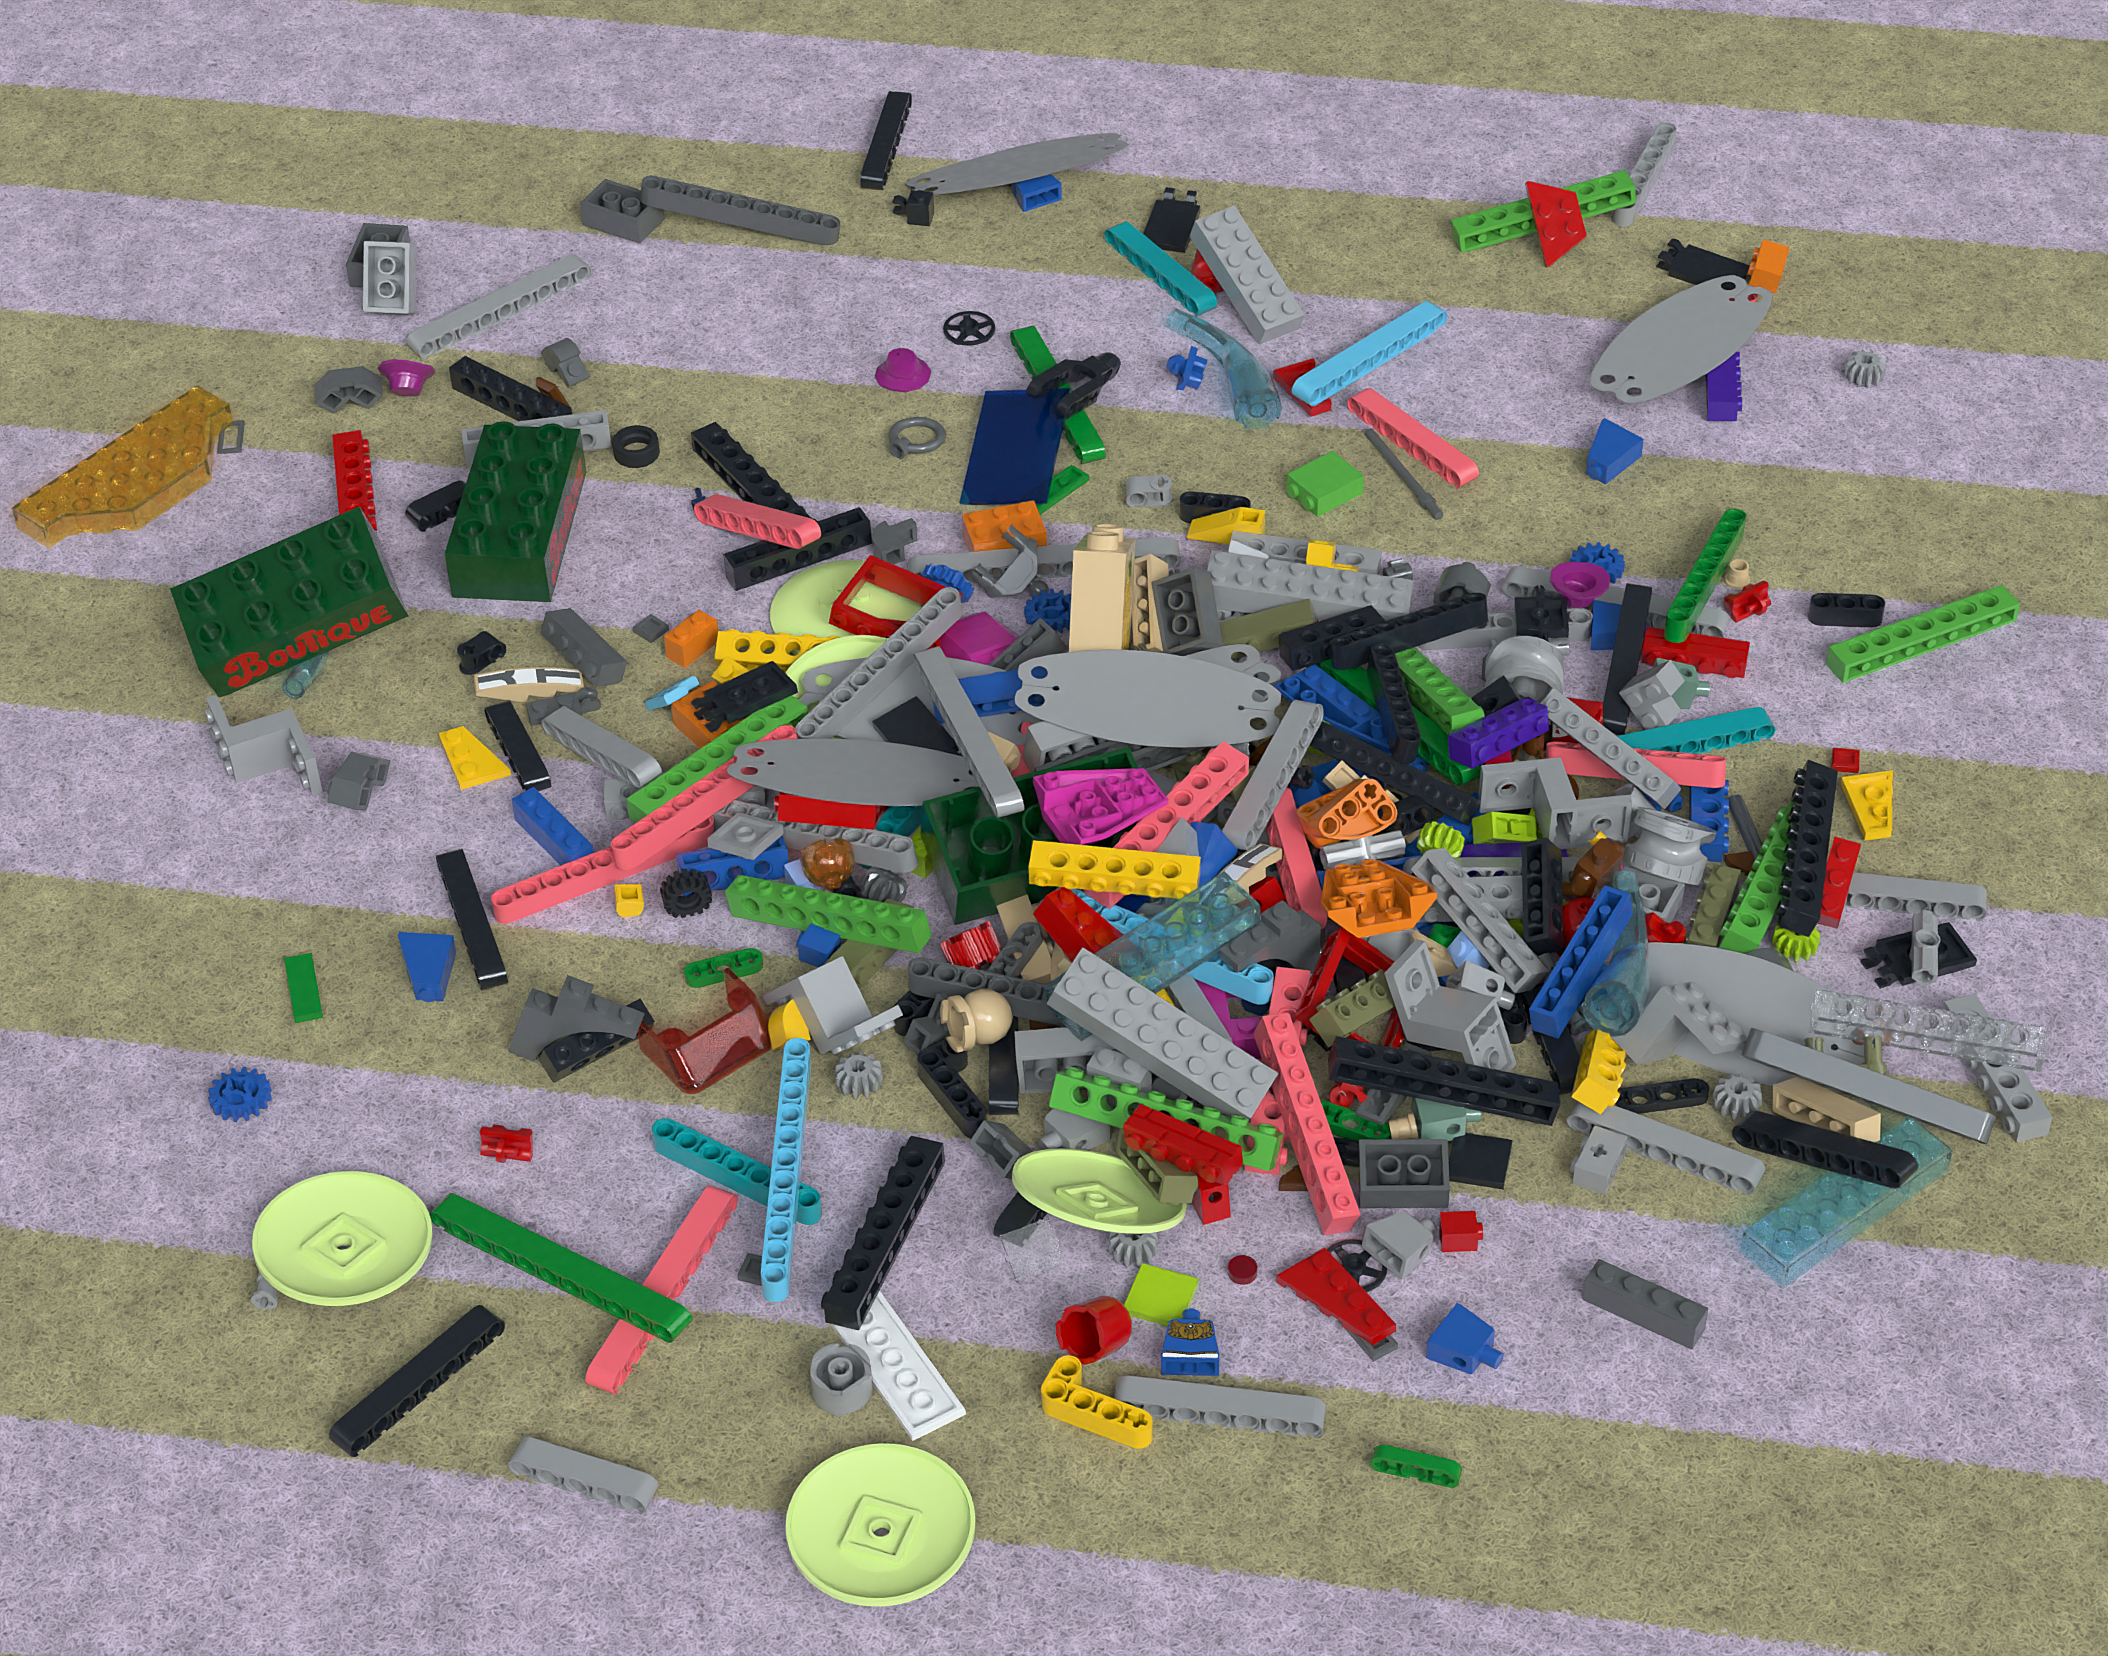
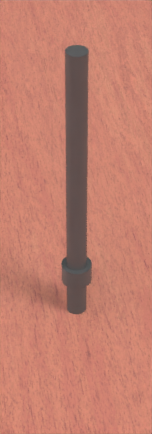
(1425, 499)

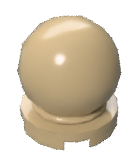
(978, 1018)

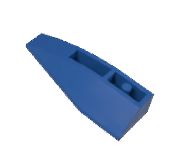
(1340, 705)

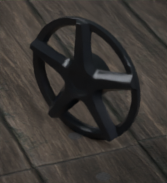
(969, 327)
(1356, 1264)

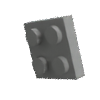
(745, 836)

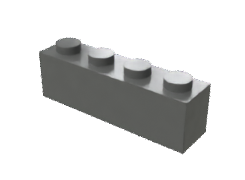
(1033, 643)
(583, 647)
(1645, 1304)

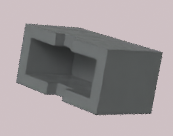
(999, 1146)

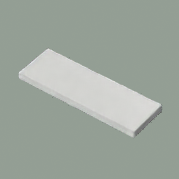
(903, 1372)

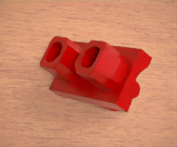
(1749, 601)
(1664, 932)
(1343, 1094)
(506, 1143)

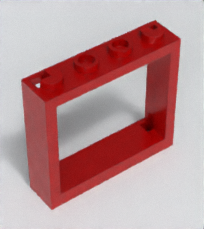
(887, 577)
(823, 812)
(1362, 955)

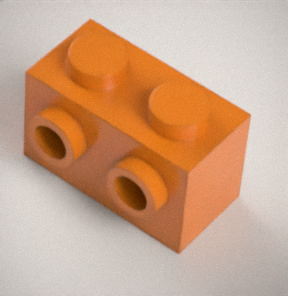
(1768, 265)
(691, 638)

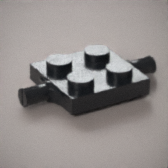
(1541, 616)

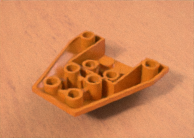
(1374, 898)

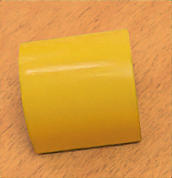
(628, 899)

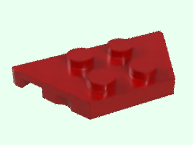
(1555, 219)

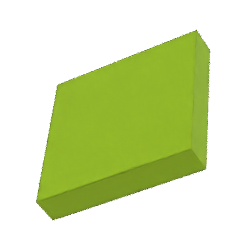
(1160, 1294)

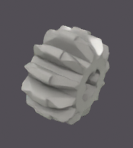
(1865, 368)
(858, 1075)
(1737, 1096)
(1133, 1247)

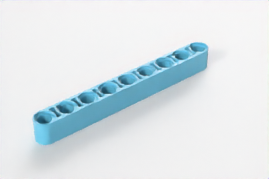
(1369, 353)
(1250, 984)

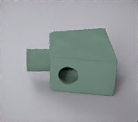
(1690, 688)
(1441, 1120)

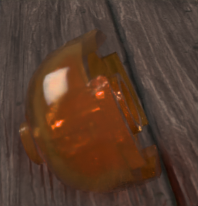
(828, 863)

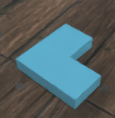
(672, 693)

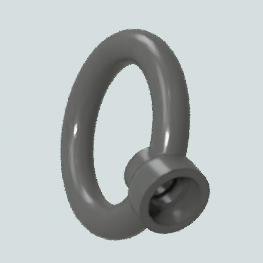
(901, 447)

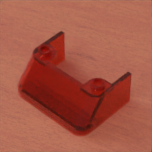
(716, 1049)

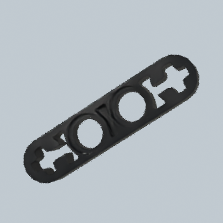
(1655, 1102)

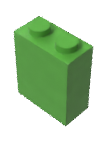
(1324, 483)

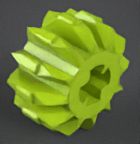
(1440, 836)
(1795, 944)

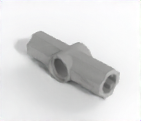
(1360, 849)
(1924, 947)

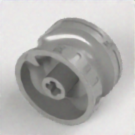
(1528, 664)
(1669, 846)

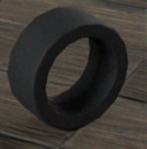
(635, 458)

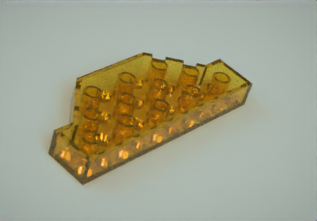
(132, 475)

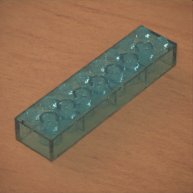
(1176, 938)
(1839, 1209)

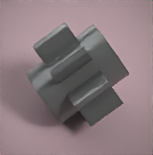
(1398, 569)

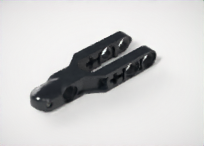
(1098, 368)

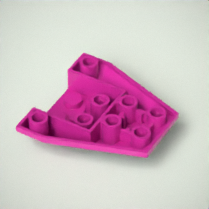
(977, 639)
(1095, 803)

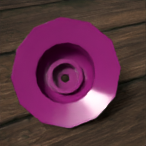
(902, 371)
(405, 376)
(1579, 582)

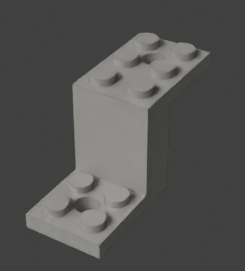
(263, 746)
(1547, 790)
(833, 1007)
(1447, 1015)
(1670, 1018)

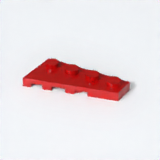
(1338, 1295)

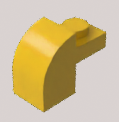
(1323, 554)
(786, 1024)

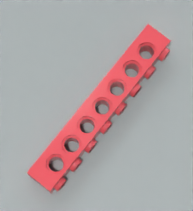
(1190, 799)
(1288, 986)
(1307, 1125)

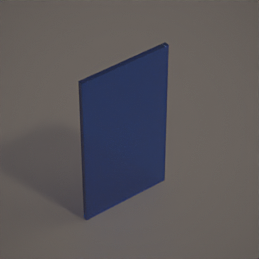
(1014, 448)

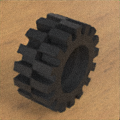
(682, 883)

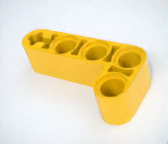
(1065, 1399)

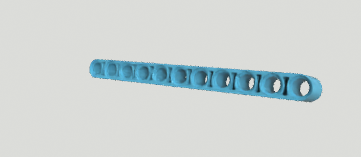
(786, 1171)

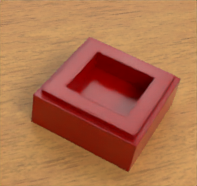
(1845, 760)

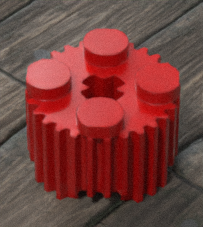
(972, 947)

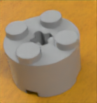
(841, 1378)

